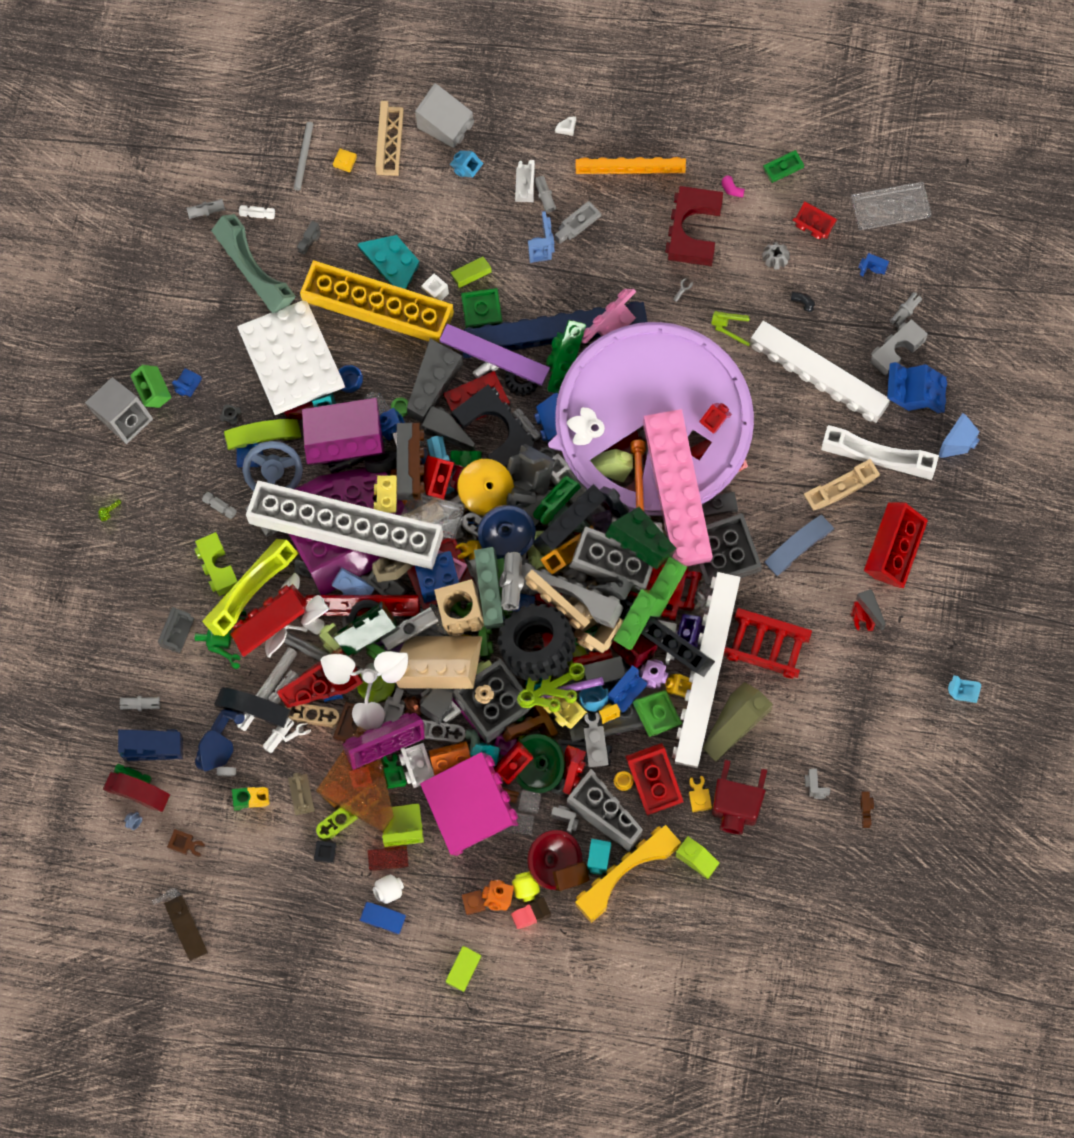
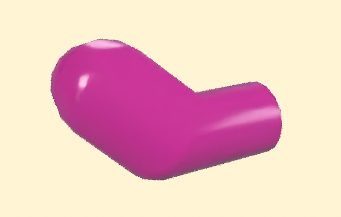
(730, 188)

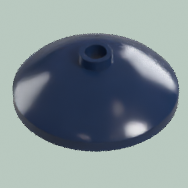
(516, 538)

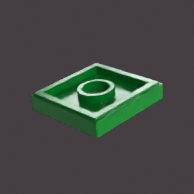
(481, 308)

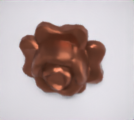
(412, 705)

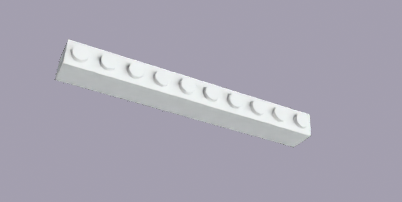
(703, 688)

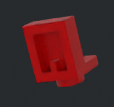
(715, 417)

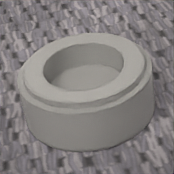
(226, 771)

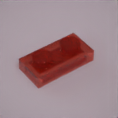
(388, 858)

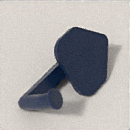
(214, 748)

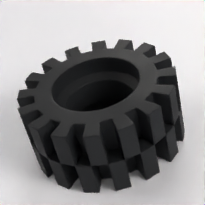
(519, 388)

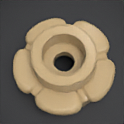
(484, 689)

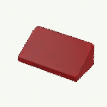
(513, 762)

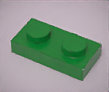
(783, 166)

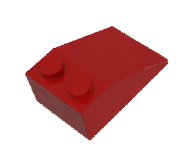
(654, 779)

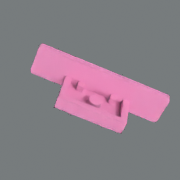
(614, 317)

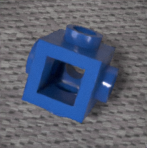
(389, 423)

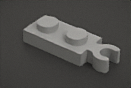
(595, 743)

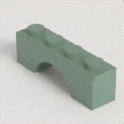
(489, 588)

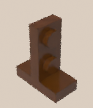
(538, 720)

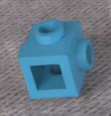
(466, 163)

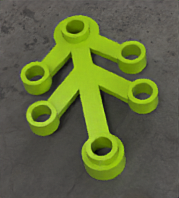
(549, 688)

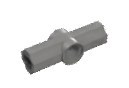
(511, 581)
(421, 622)

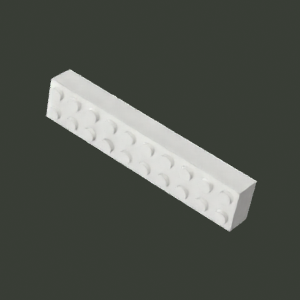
(345, 524)

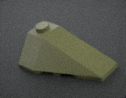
(740, 714)

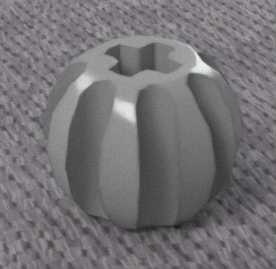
(782, 253)

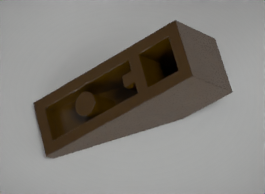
(186, 927)

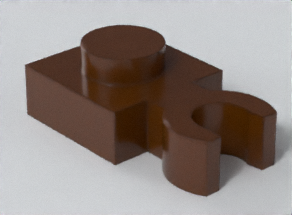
(866, 804)
(182, 842)

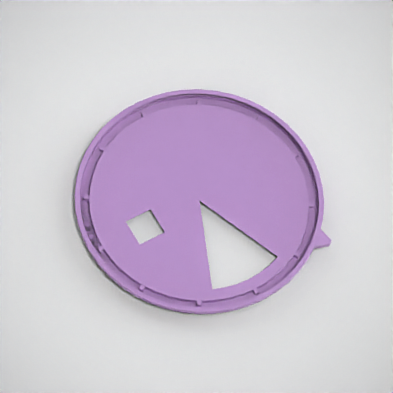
(651, 372)

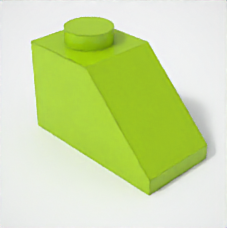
(697, 857)

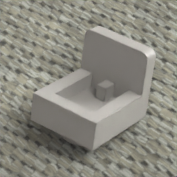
(811, 781)
(564, 814)

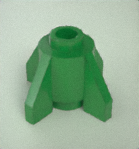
(464, 458)

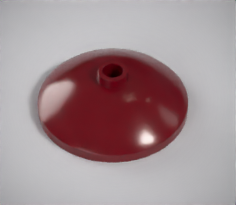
(562, 850)

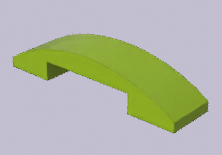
(261, 432)

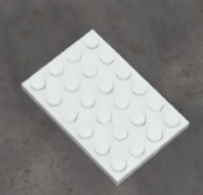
(291, 357)

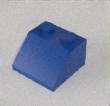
(547, 417)

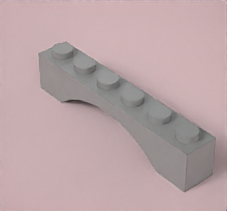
(602, 608)

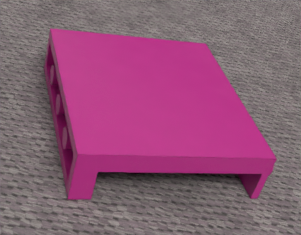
(469, 803)

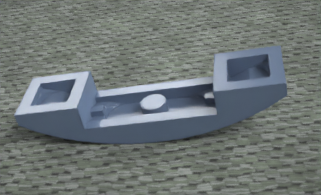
(798, 544)

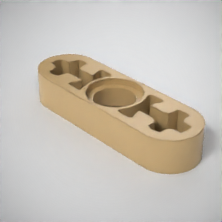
(326, 712)

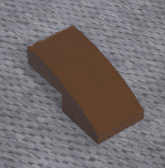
(571, 876)

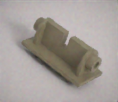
(301, 794)

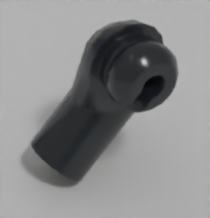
(808, 302)

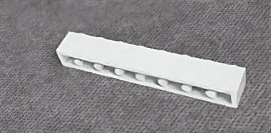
(819, 372)

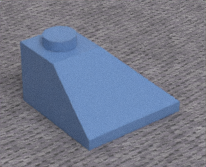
(960, 439)

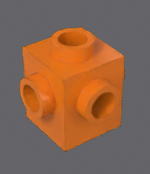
(497, 895)

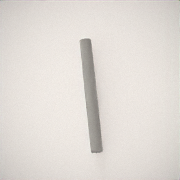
(303, 156)

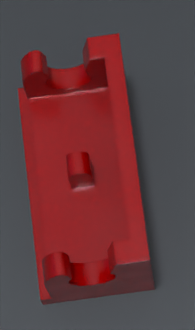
(860, 615)

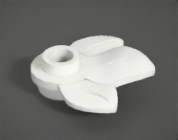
(582, 426)

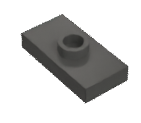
(720, 504)

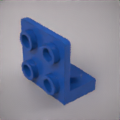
(441, 576)

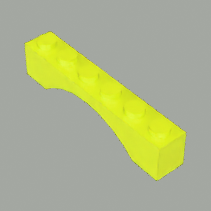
(228, 610)

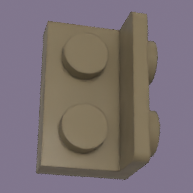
(389, 569)

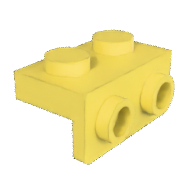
(386, 494)
(569, 712)

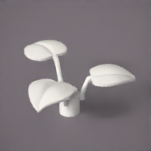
(310, 619)
(388, 664)

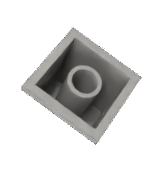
(443, 116)
(119, 410)

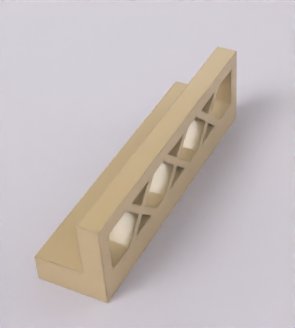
(382, 142)

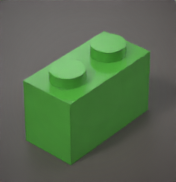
(150, 386)

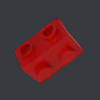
(814, 220)
(574, 766)

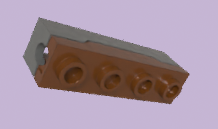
(409, 461)

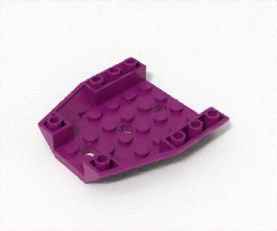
(325, 559)

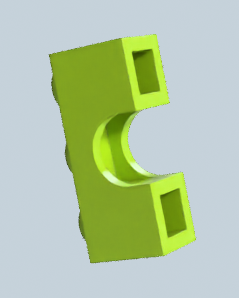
(210, 549)

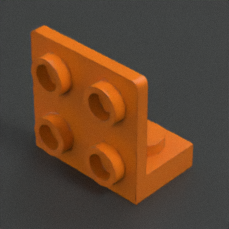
(448, 756)

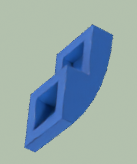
(382, 917)

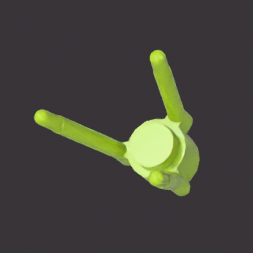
(721, 319)

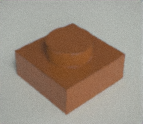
(473, 902)

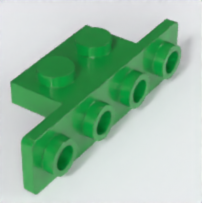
(564, 353)

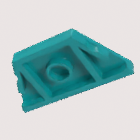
(391, 259)

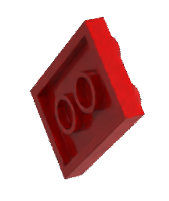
(462, 393)

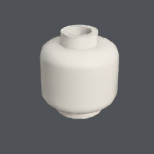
(388, 889)

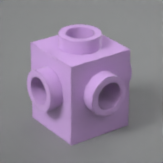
(654, 680)

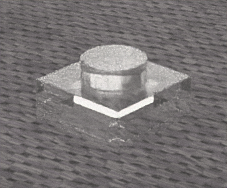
(529, 802)

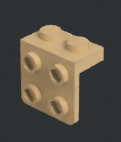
(601, 640)

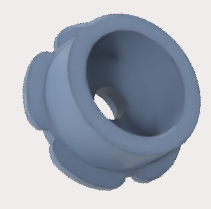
(133, 820)

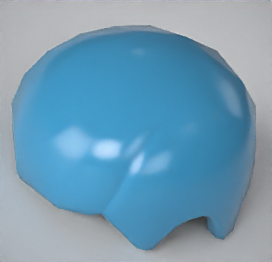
(593, 698)

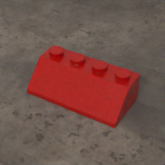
(896, 544)
(268, 619)

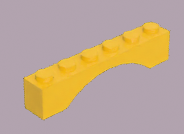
(659, 846)

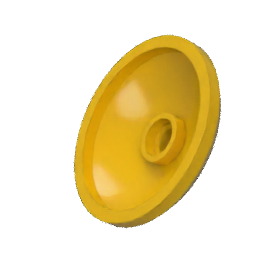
(473, 488)

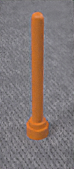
(638, 448)

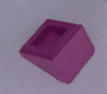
(505, 747)

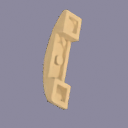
(842, 486)

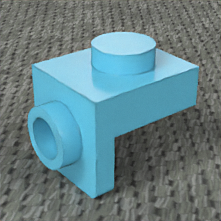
(964, 689)

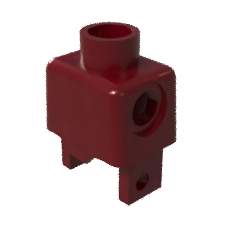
(737, 803)

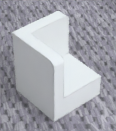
(435, 287)

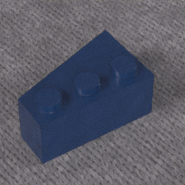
(150, 745)

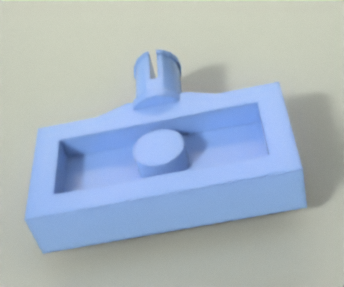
(351, 584)

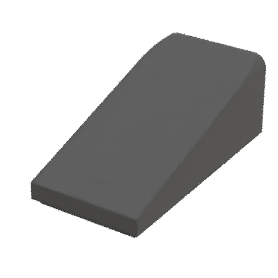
(869, 604)

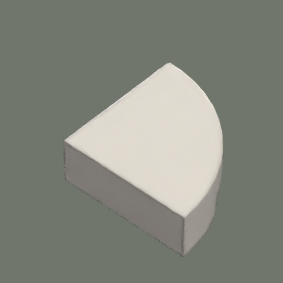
(566, 126)

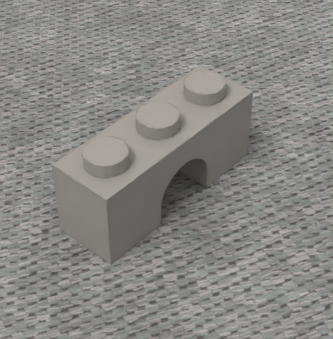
(908, 336)

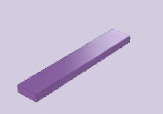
(494, 354)

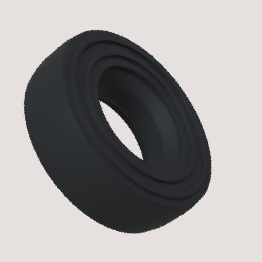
(381, 463)

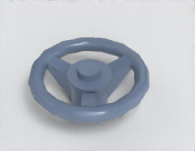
(272, 465)

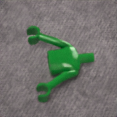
(217, 643)

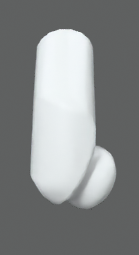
(483, 369)

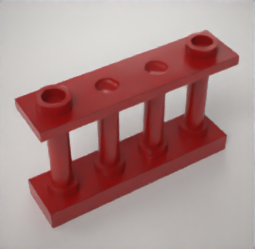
(763, 625)

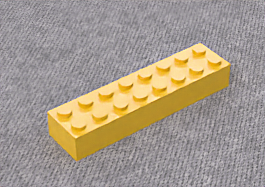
(376, 302)

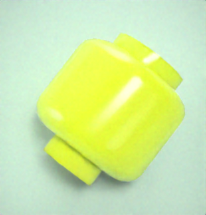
(525, 886)

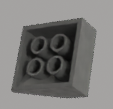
(731, 549)
(502, 710)

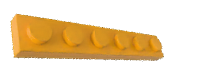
(630, 166)

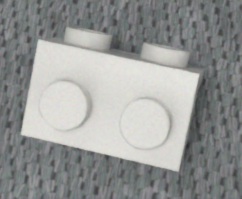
(417, 764)

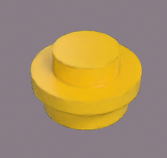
(623, 780)

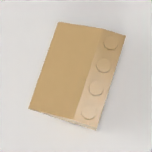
(441, 662)

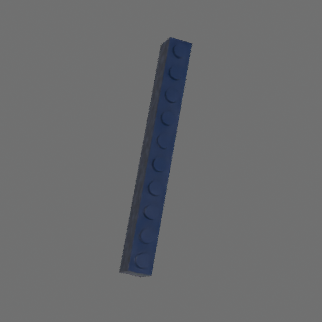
(542, 330)

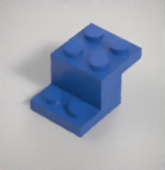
(917, 387)

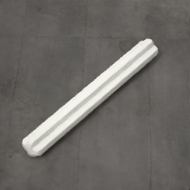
(271, 682)

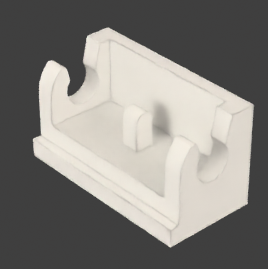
(525, 182)

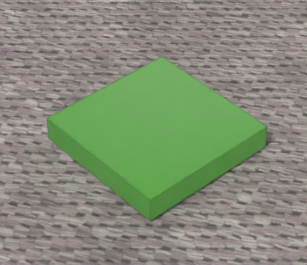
(657, 713)

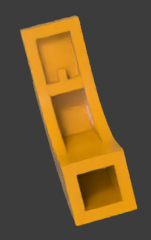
(561, 556)

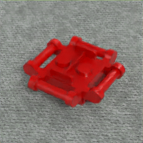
(675, 601)

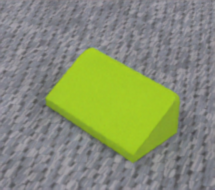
(471, 272)
(463, 969)

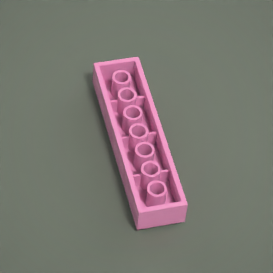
(677, 487)

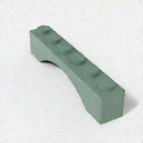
(232, 237)

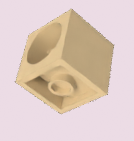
(452, 594)

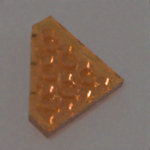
(359, 790)

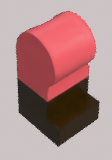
(531, 914)

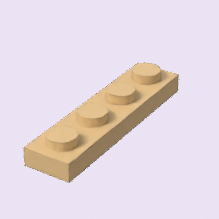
(551, 596)

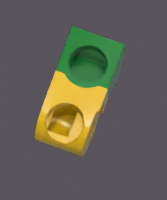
(250, 797)

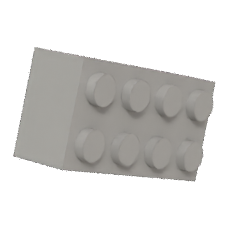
(607, 560)

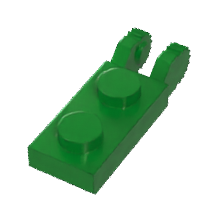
(556, 499)

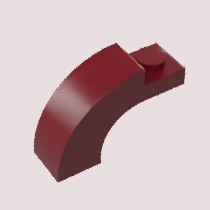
(136, 790)

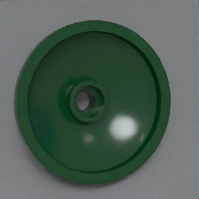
(535, 775)

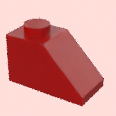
(437, 476)

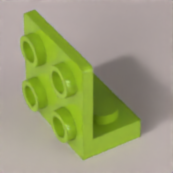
(404, 827)

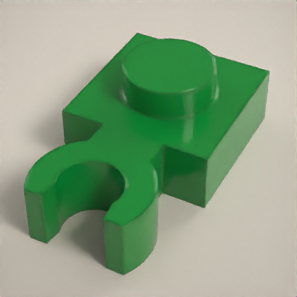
(393, 774)

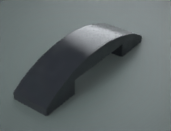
(252, 706)

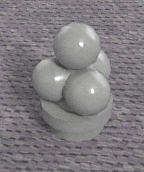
(574, 575)

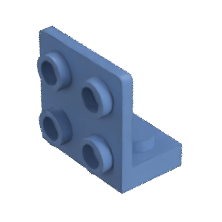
(541, 248)

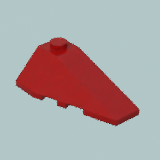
(315, 685)

